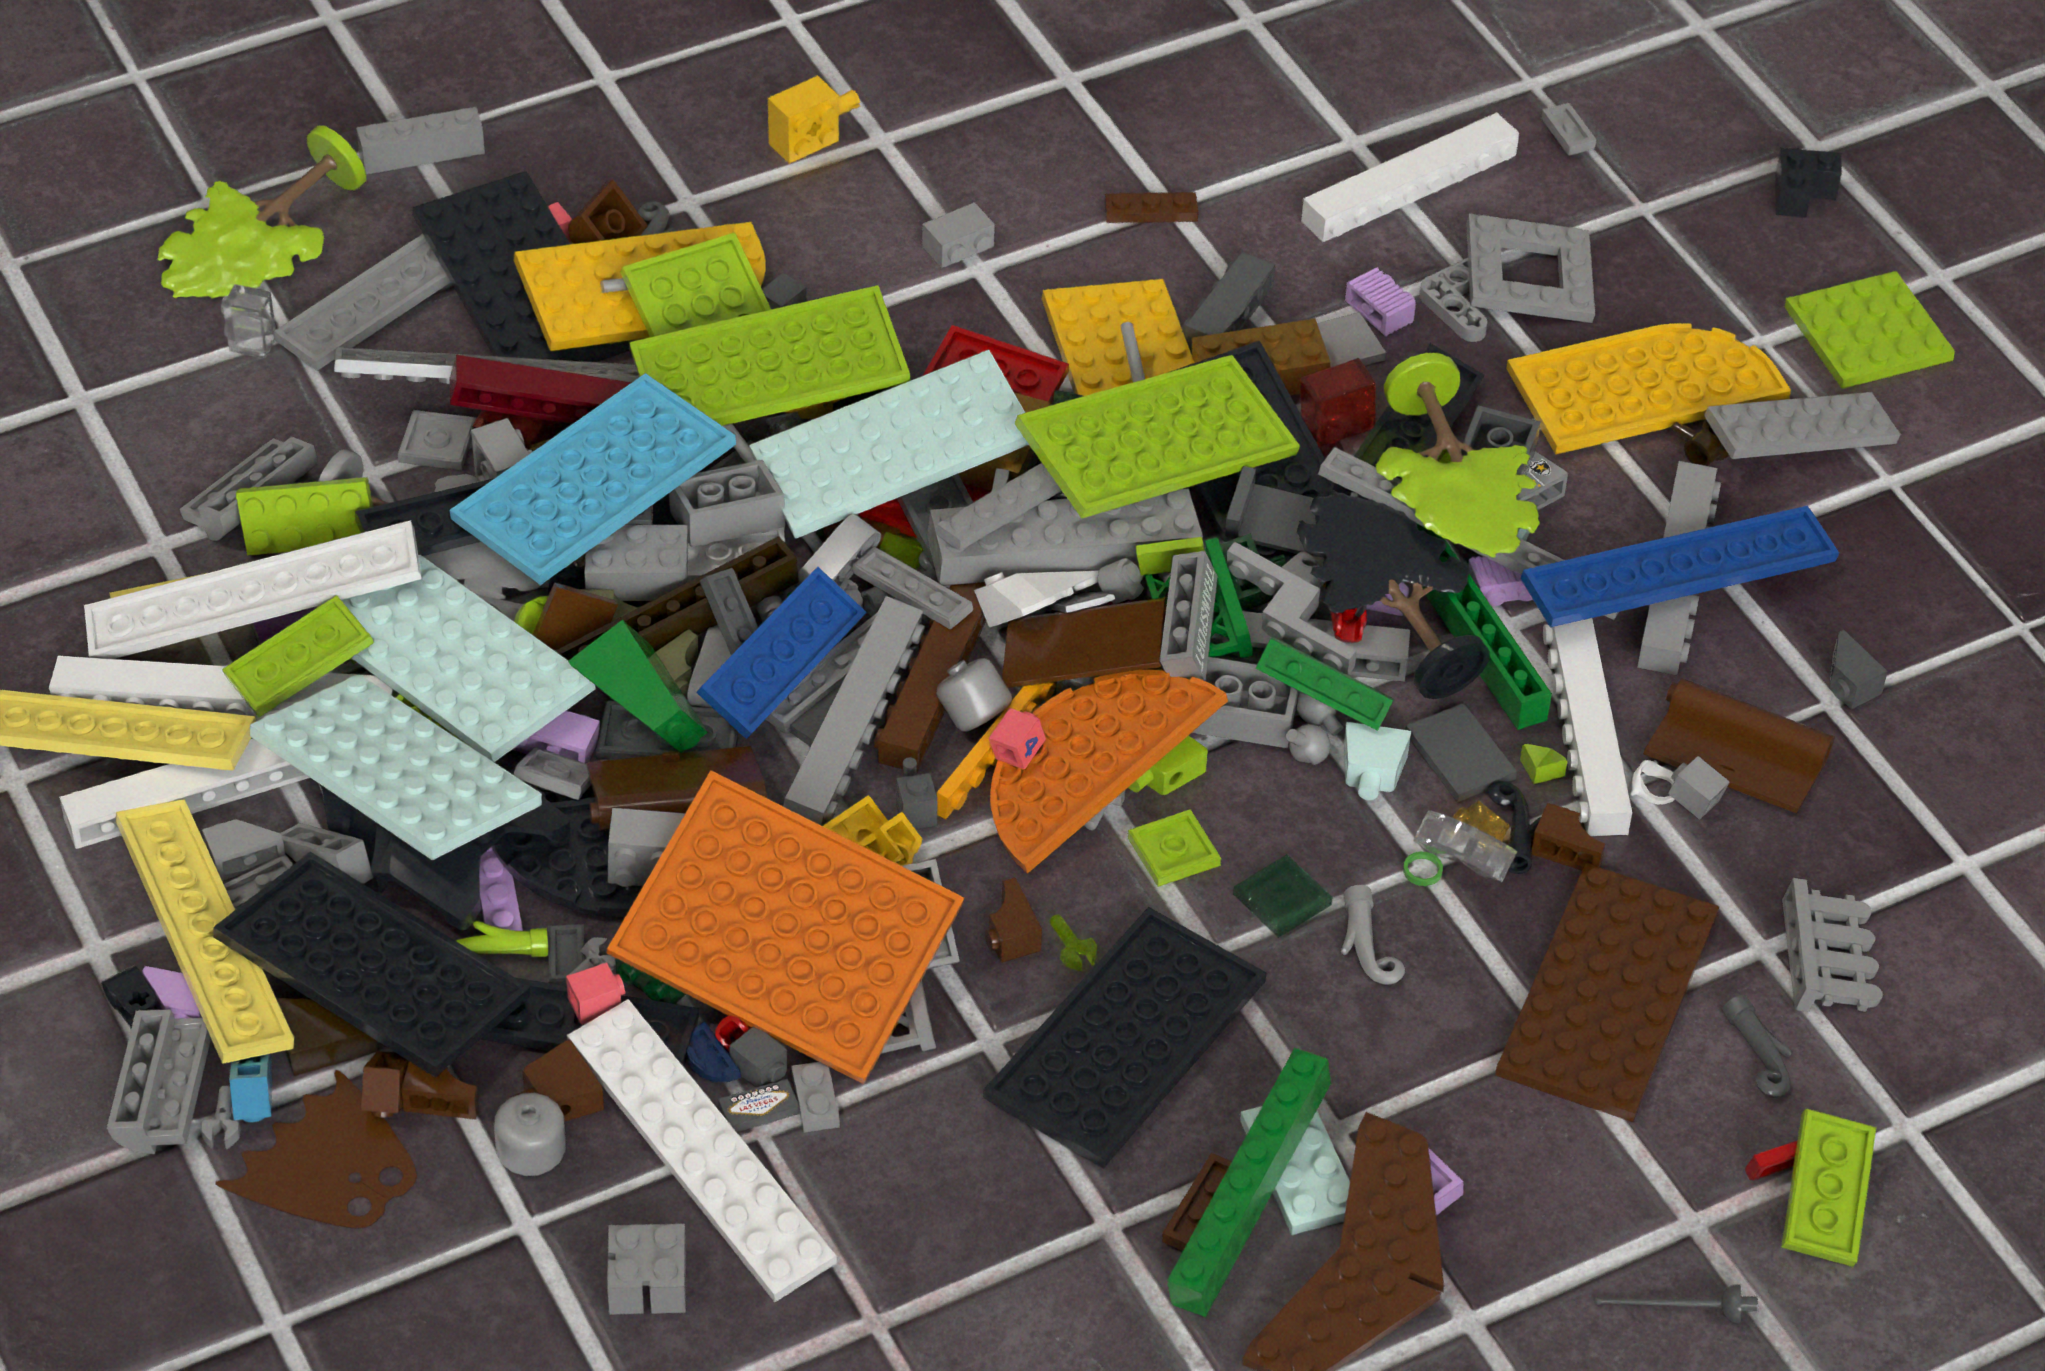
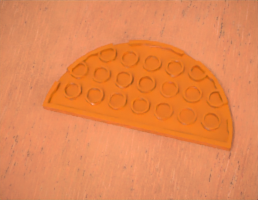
(1092, 753)

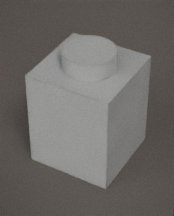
(1697, 786)

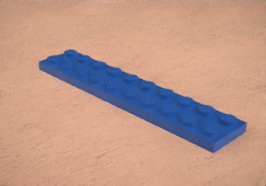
(1678, 566)

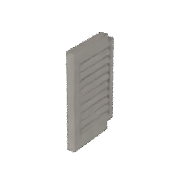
(1081, 601)

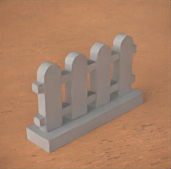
(1809, 954)

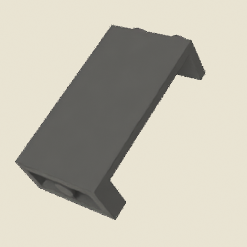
(1268, 514)

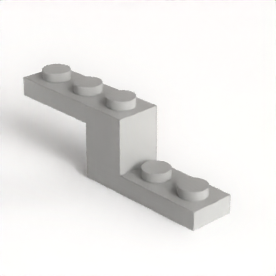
(1290, 608)

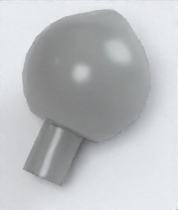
(1318, 713)
(1309, 744)

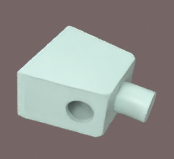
(1374, 758)

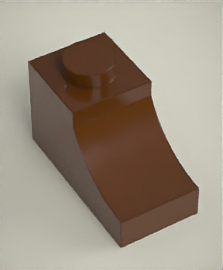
(1564, 840)
(1014, 926)
(383, 1084)
(439, 1094)

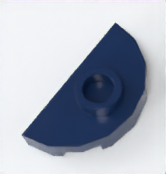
(709, 1057)

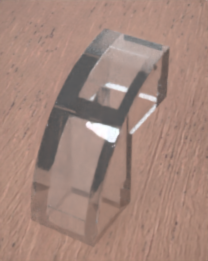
(1465, 844)

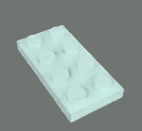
(1314, 1182)

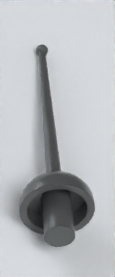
(1731, 1303)

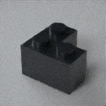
(1805, 176)

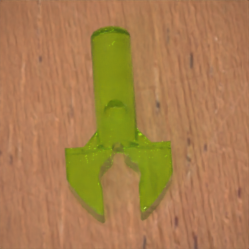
(1086, 947)

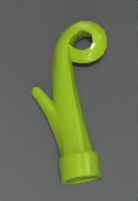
(507, 941)

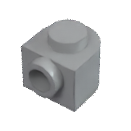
(1121, 580)

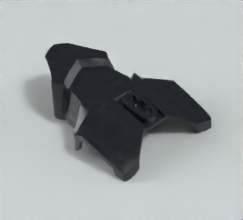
(448, 881)

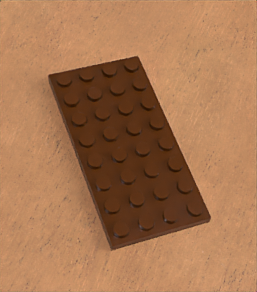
(1608, 992)

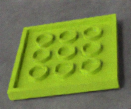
(694, 286)
(1869, 329)

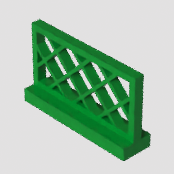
(1226, 604)
(1324, 683)

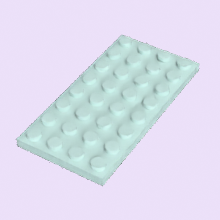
(893, 443)
(464, 661)
(395, 766)

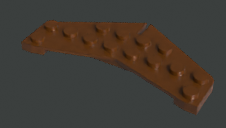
(1368, 1281)

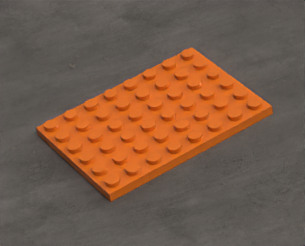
(786, 926)

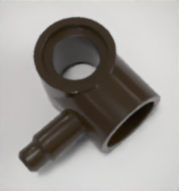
(1701, 447)

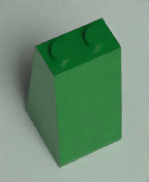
(637, 680)

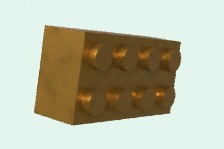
(1292, 347)

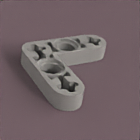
(1441, 292)

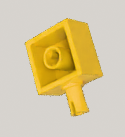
(806, 118)

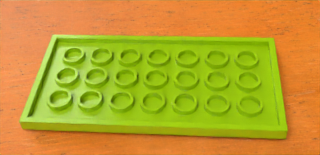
(779, 357)
(1156, 435)

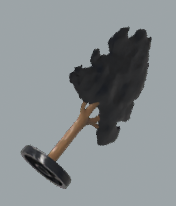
(1368, 556)

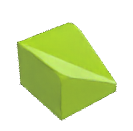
(1542, 763)

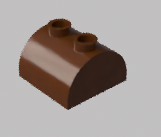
(606, 217)

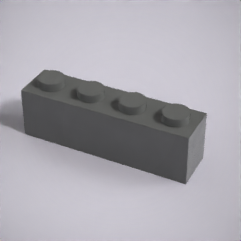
(1232, 298)

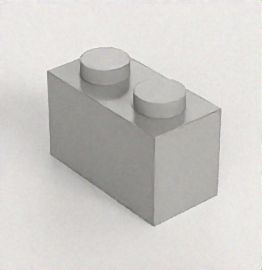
(958, 235)

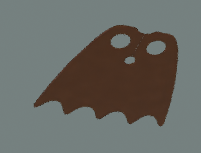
(314, 1157)

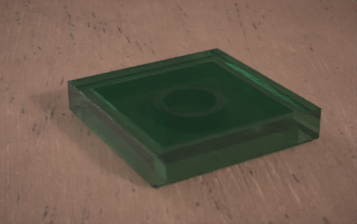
(1282, 895)

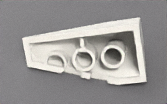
(1024, 593)

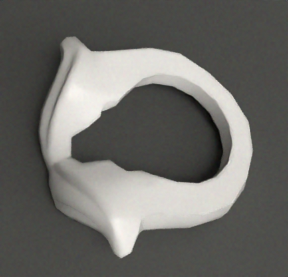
(1650, 768)

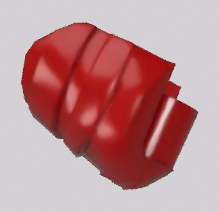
(1348, 626)
(730, 1027)

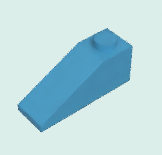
(251, 1088)

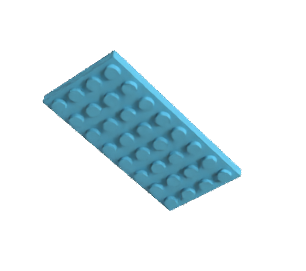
(592, 478)

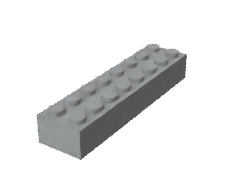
(1059, 540)

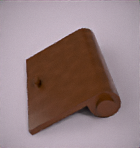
(1084, 643)
(1742, 742)
(666, 780)

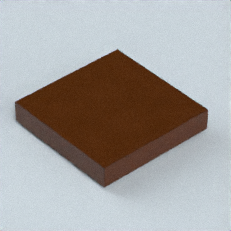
(571, 615)

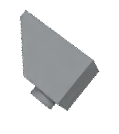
(241, 847)

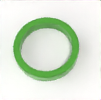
(1420, 881)

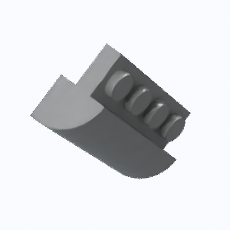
(269, 466)
(158, 1081)

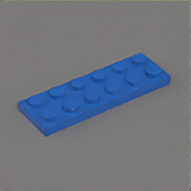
(781, 652)

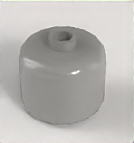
(973, 693)
(530, 1134)

